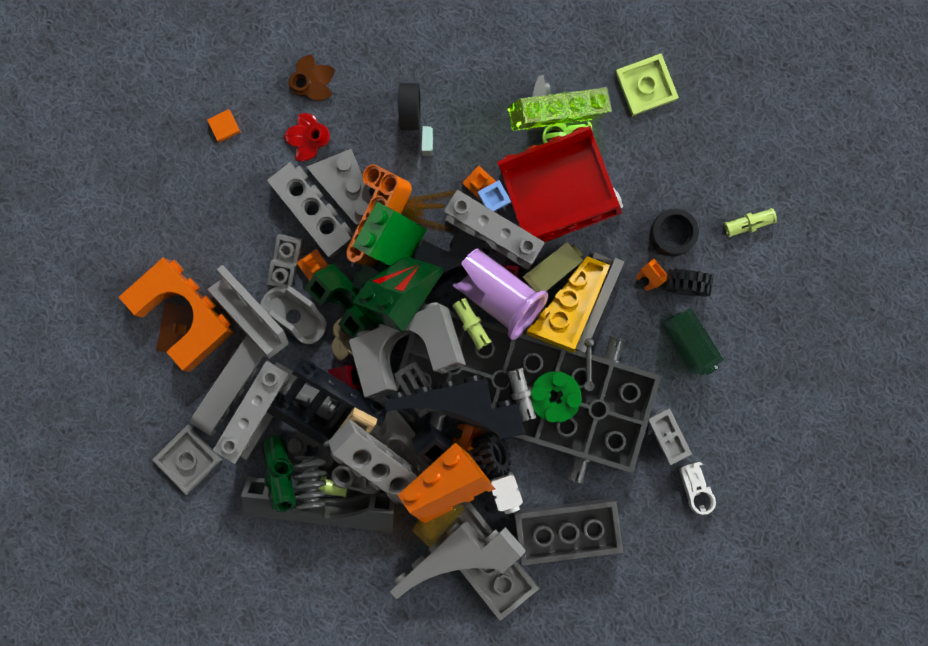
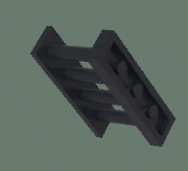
(305, 418)

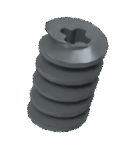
(309, 482)

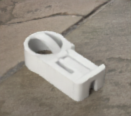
(694, 484)

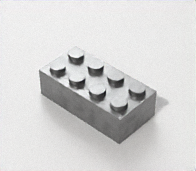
(568, 531)

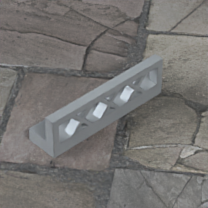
(607, 287)
(248, 314)

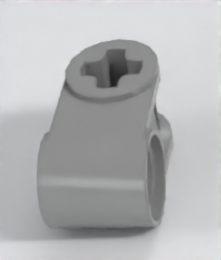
(352, 481)

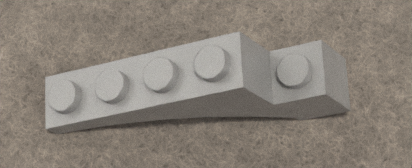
(462, 551)

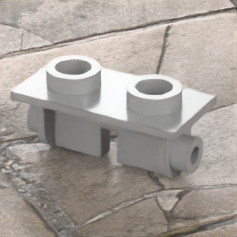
(308, 393)

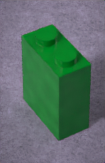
(389, 235)

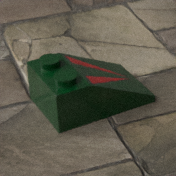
(397, 292)

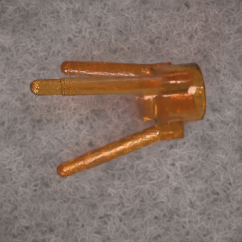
(416, 206)

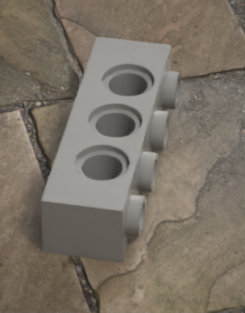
(284, 182)
(353, 439)

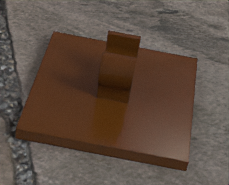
(175, 324)

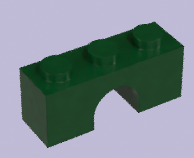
(333, 286)

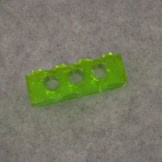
(559, 108)

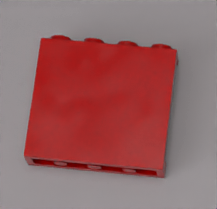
(560, 185)

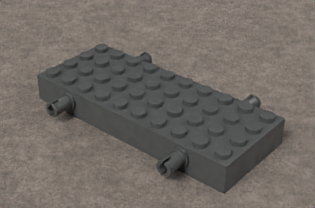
(608, 421)

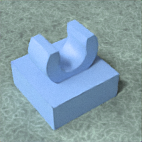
(494, 196)

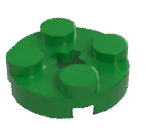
(570, 397)

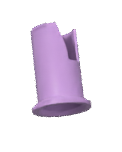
(500, 293)

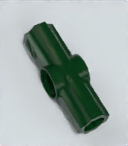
(278, 474)

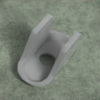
(280, 301)

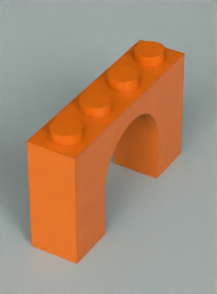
(208, 327)

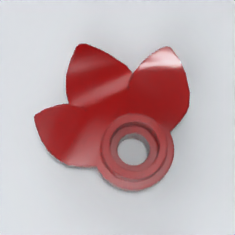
(303, 137)

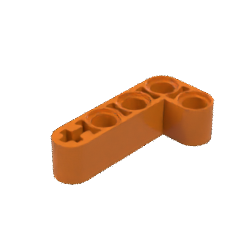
(389, 191)

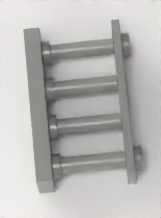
(494, 229)
(252, 416)

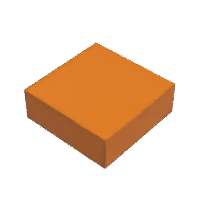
(223, 125)

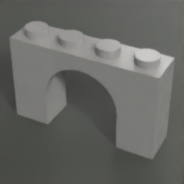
(374, 347)

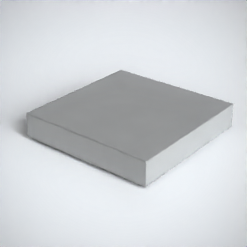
(187, 459)

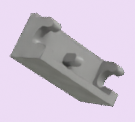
(669, 436)

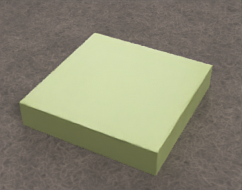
(646, 84)

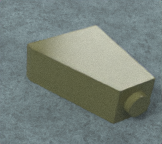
(553, 268)

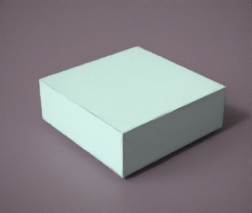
(427, 141)

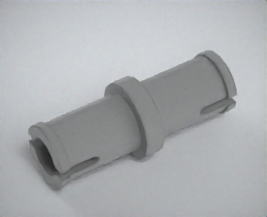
(521, 394)

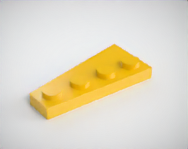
(568, 313)

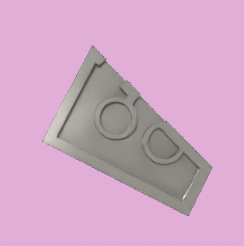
(344, 182)

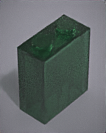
(692, 342)

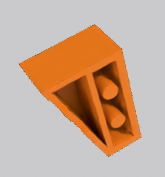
(444, 485)

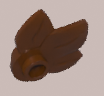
(315, 78)

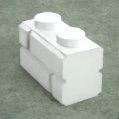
(506, 493)

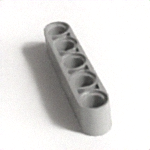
(228, 387)

